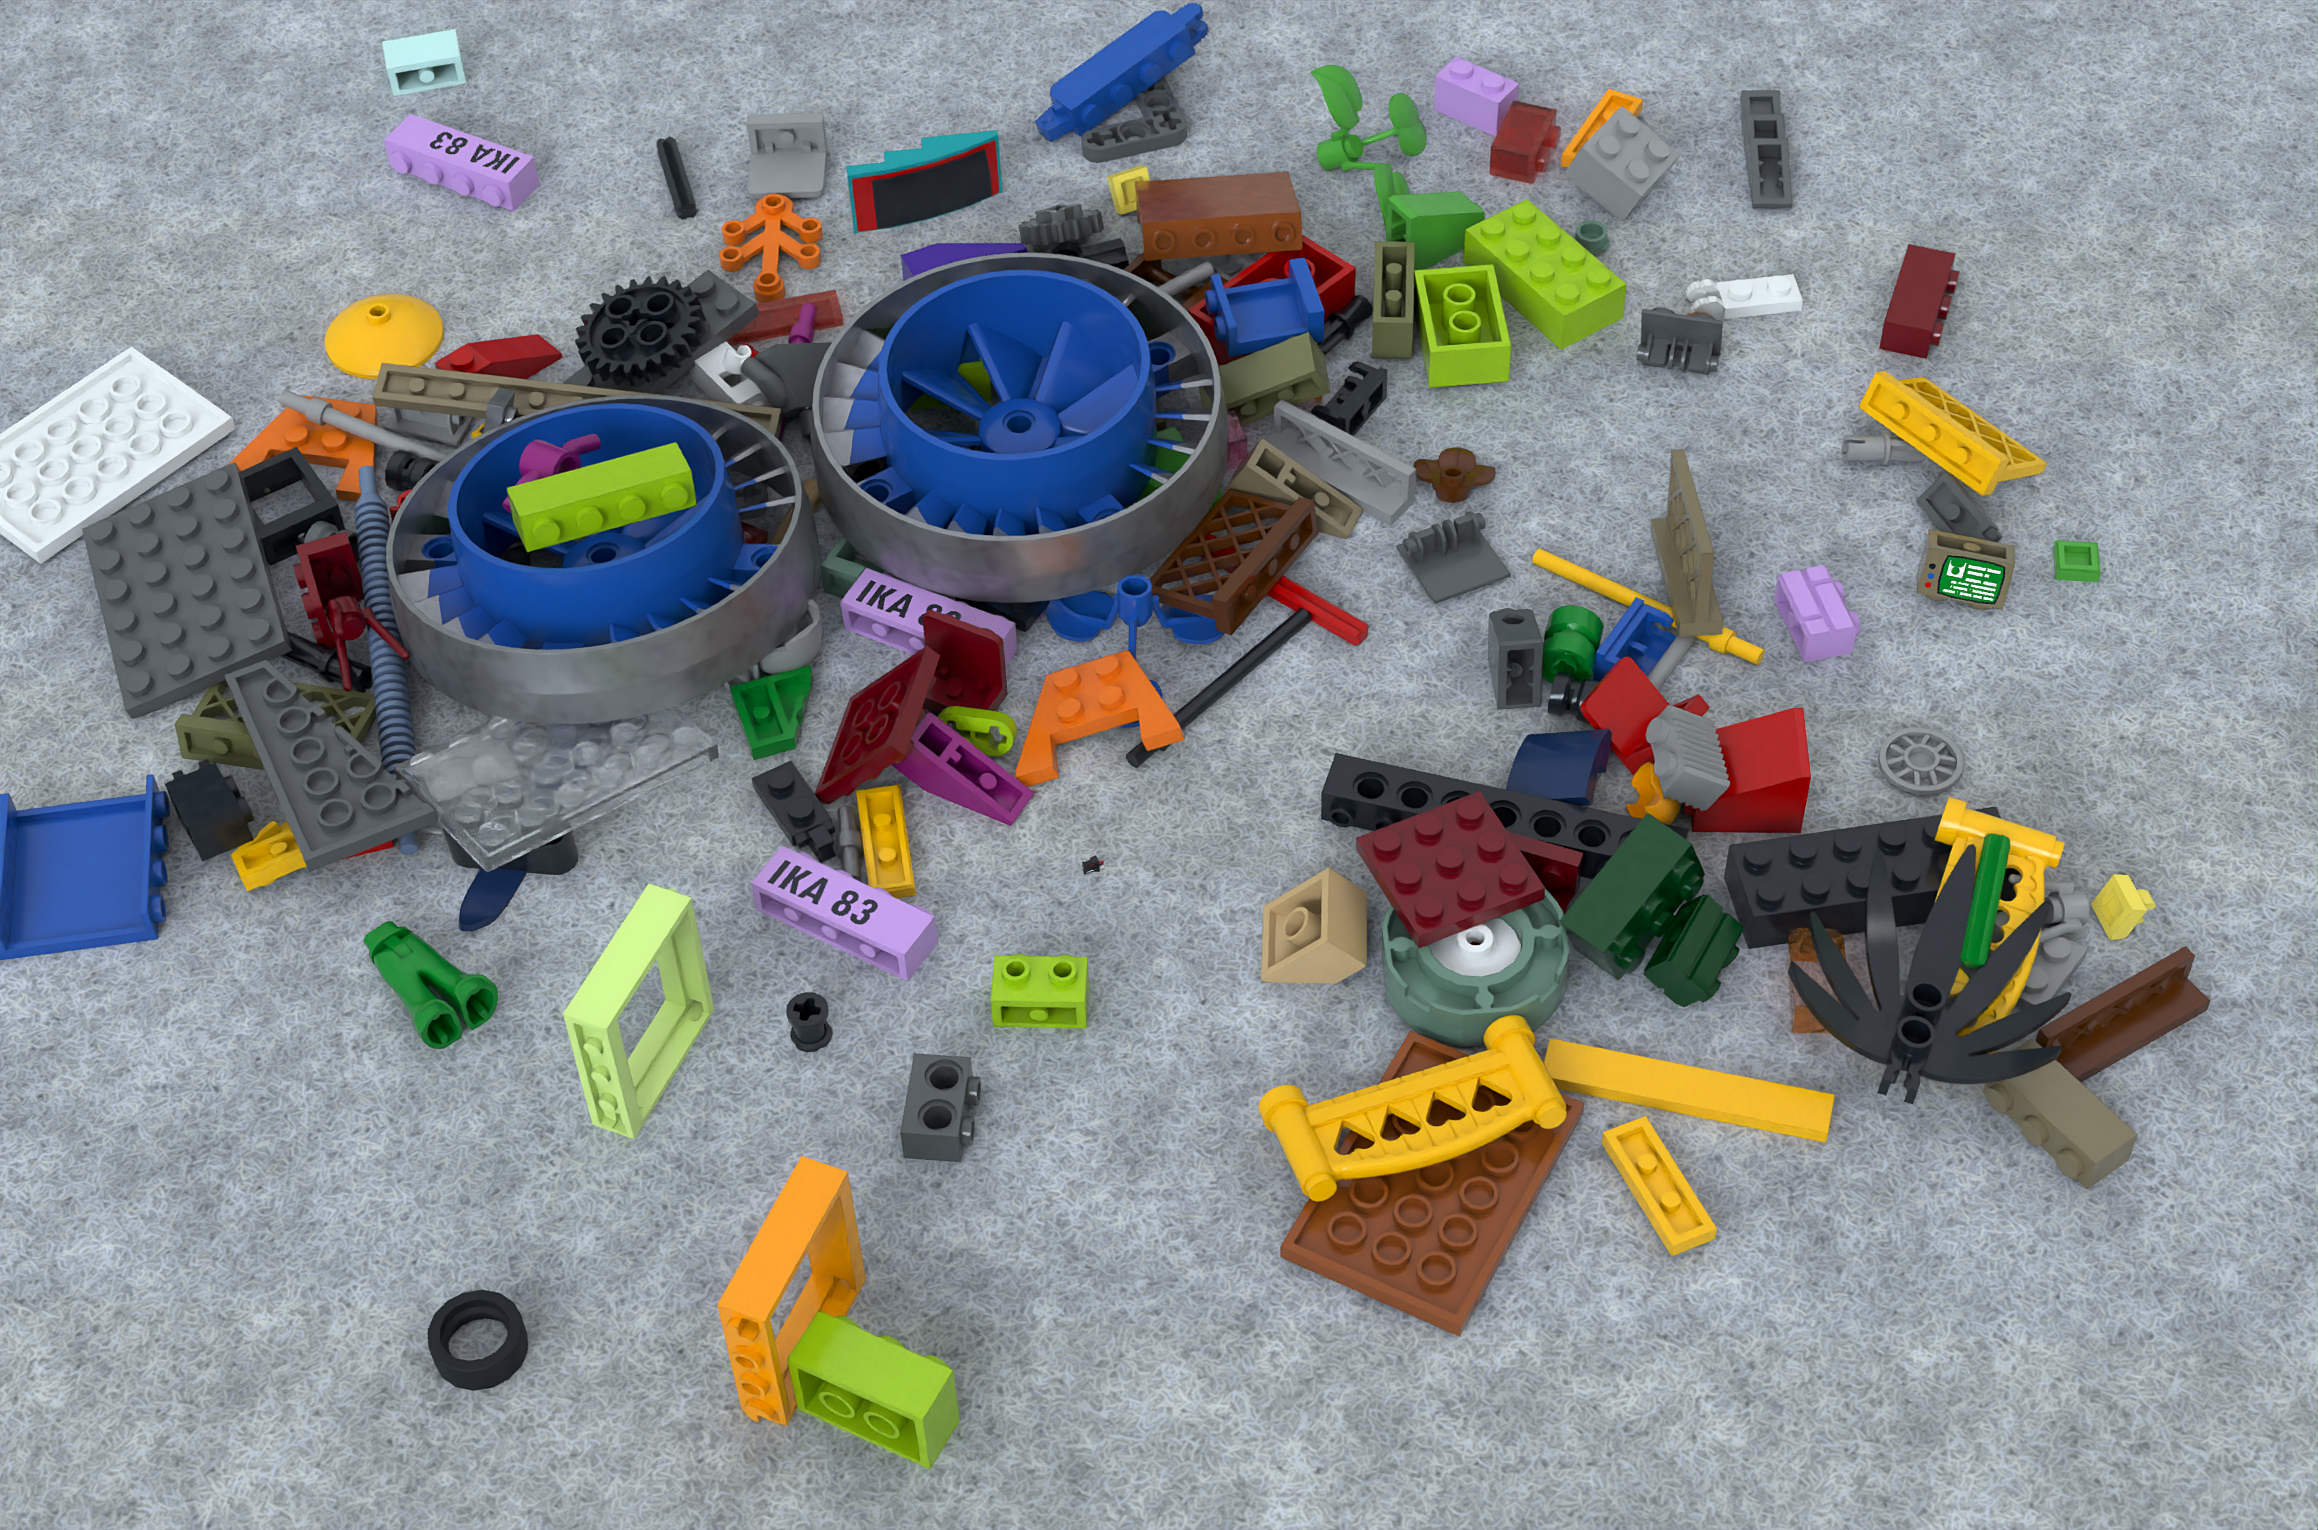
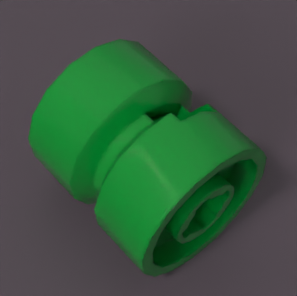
(1571, 642)

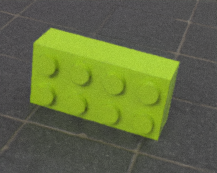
(1546, 273)

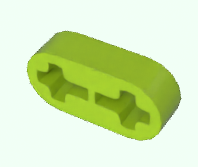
(976, 726)

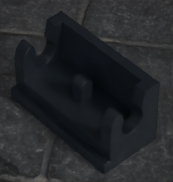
(1355, 399)

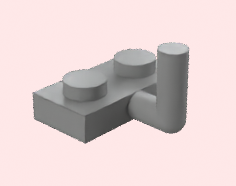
(2052, 967)

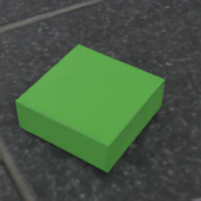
(2076, 561)

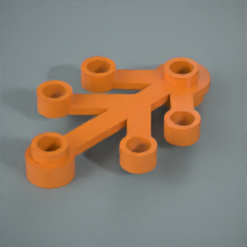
(772, 212)

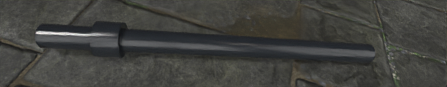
(1228, 679)

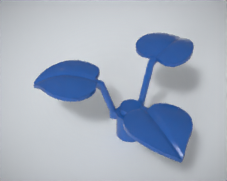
(1085, 614)

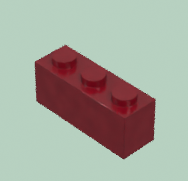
(1919, 302)

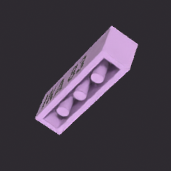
(461, 162)
(894, 610)
(845, 912)

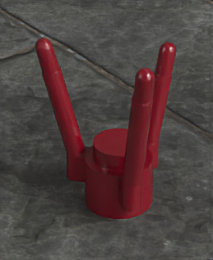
(349, 624)

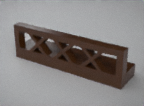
(2126, 1016)

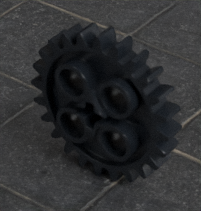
(640, 330)

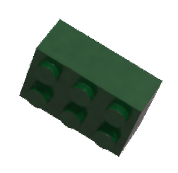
(1634, 897)

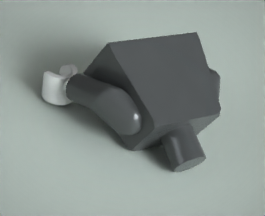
(783, 375)

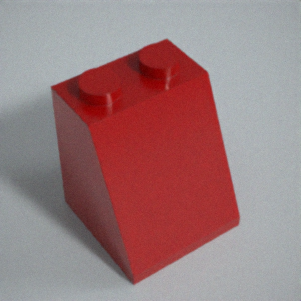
(1766, 777)

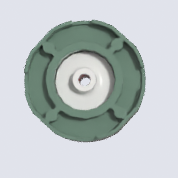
(1479, 974)

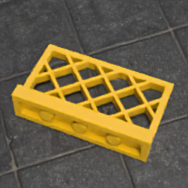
(1948, 432)

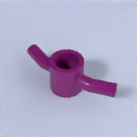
(545, 459)

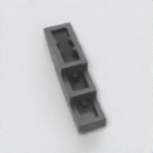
(1766, 149)

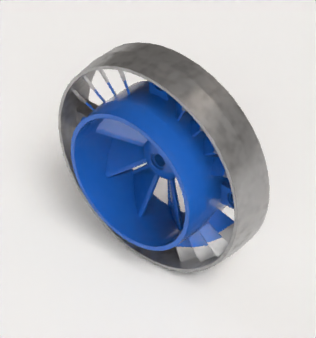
(1057, 455)
(635, 609)

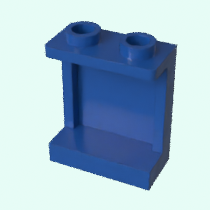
(1266, 312)

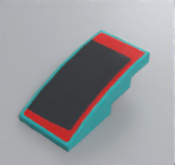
(925, 181)

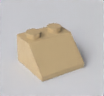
(1315, 932)

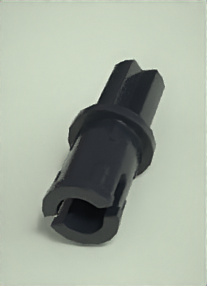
(1342, 323)

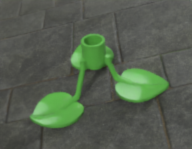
(1344, 149)

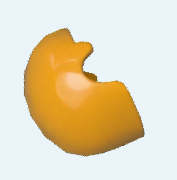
(1651, 797)

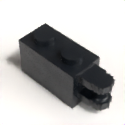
(210, 809)

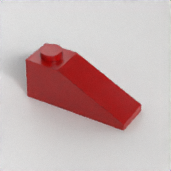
(504, 357)

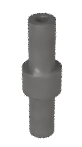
(848, 842)

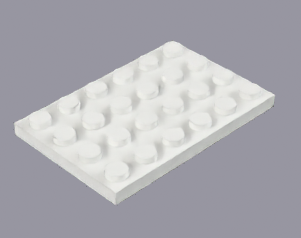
(99, 450)

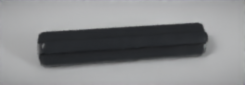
(676, 178)

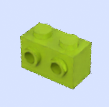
(1040, 991)

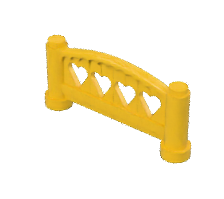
(2030, 855)
(1508, 1067)

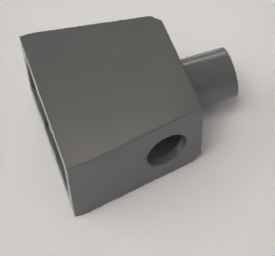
(1515, 639)

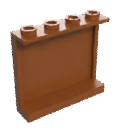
(1218, 215)

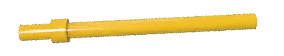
(1720, 643)

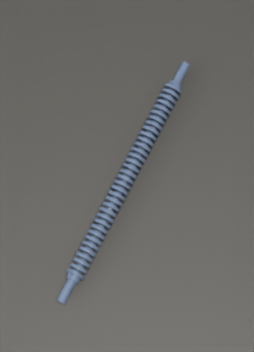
(387, 666)

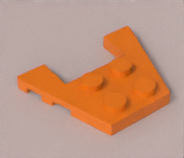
(318, 444)
(1089, 701)

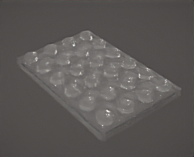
(529, 783)

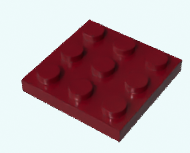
(878, 726)
(1450, 869)

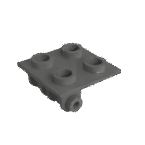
(1695, 334)
(1453, 557)

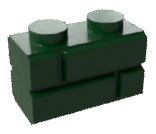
(1694, 952)

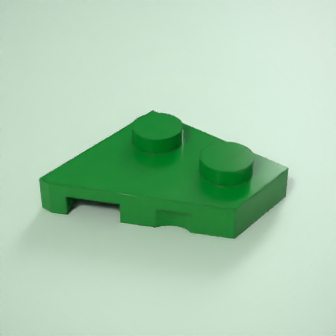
(773, 710)

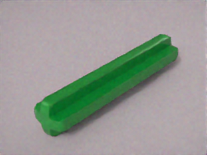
(1985, 901)

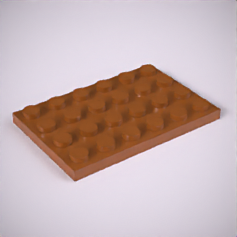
(1435, 1231)

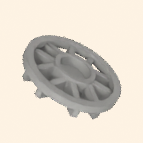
(1920, 761)

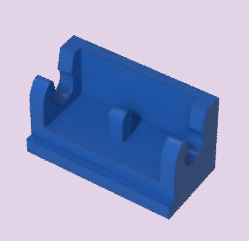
(1635, 638)

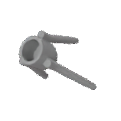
(2068, 908)

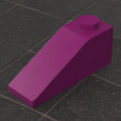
(961, 773)

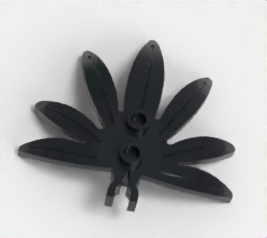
(1916, 1029)

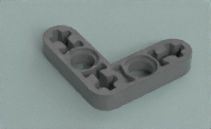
(1149, 127)

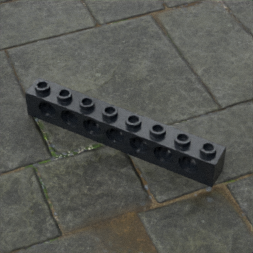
(1382, 794)

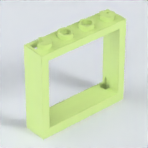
(622, 1090)

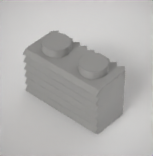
(1687, 757)

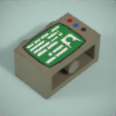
(1965, 570)

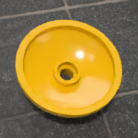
(383, 330)

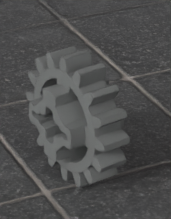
(1061, 225)

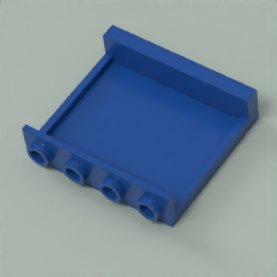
(82, 873)

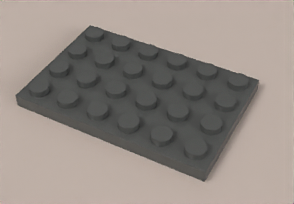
(185, 590)

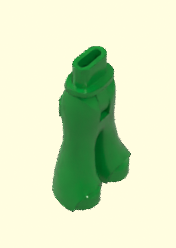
(411, 966)

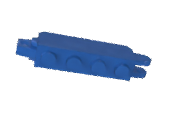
(1122, 71)

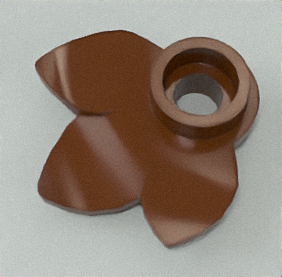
(1454, 474)

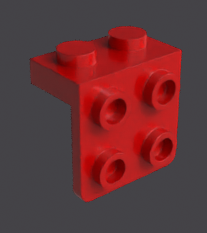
(1626, 705)

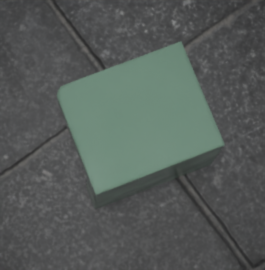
(842, 569)

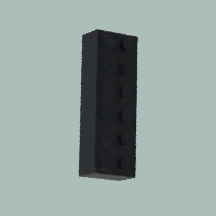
(1828, 873)

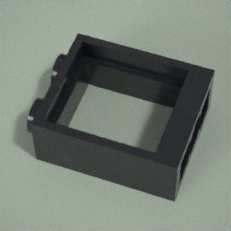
(281, 535)

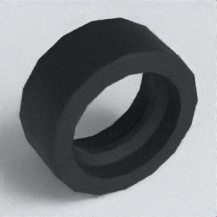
(492, 1369)

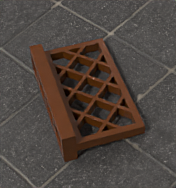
(1258, 568)

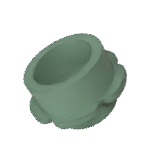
(1592, 236)

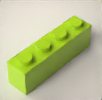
(601, 496)

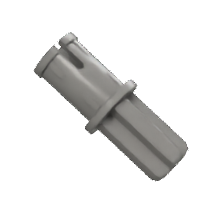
(1879, 449)

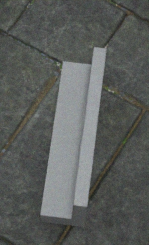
(1367, 487)

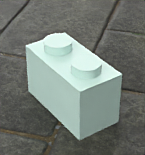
(424, 62)

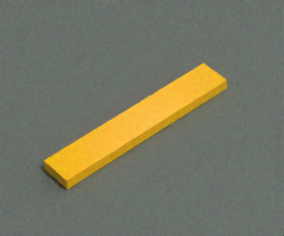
(1689, 1090)

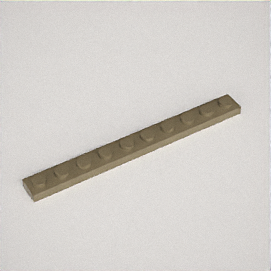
(470, 393)

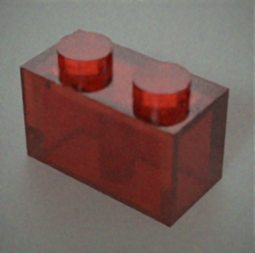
(1524, 142)

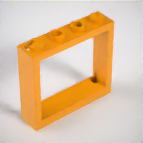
(812, 1217)

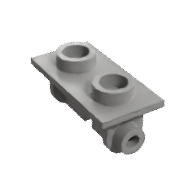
(429, 425)

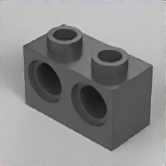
(932, 1108)

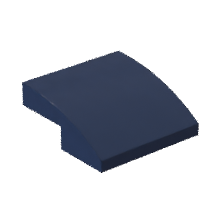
(1561, 765)

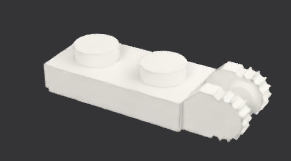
(1745, 296)

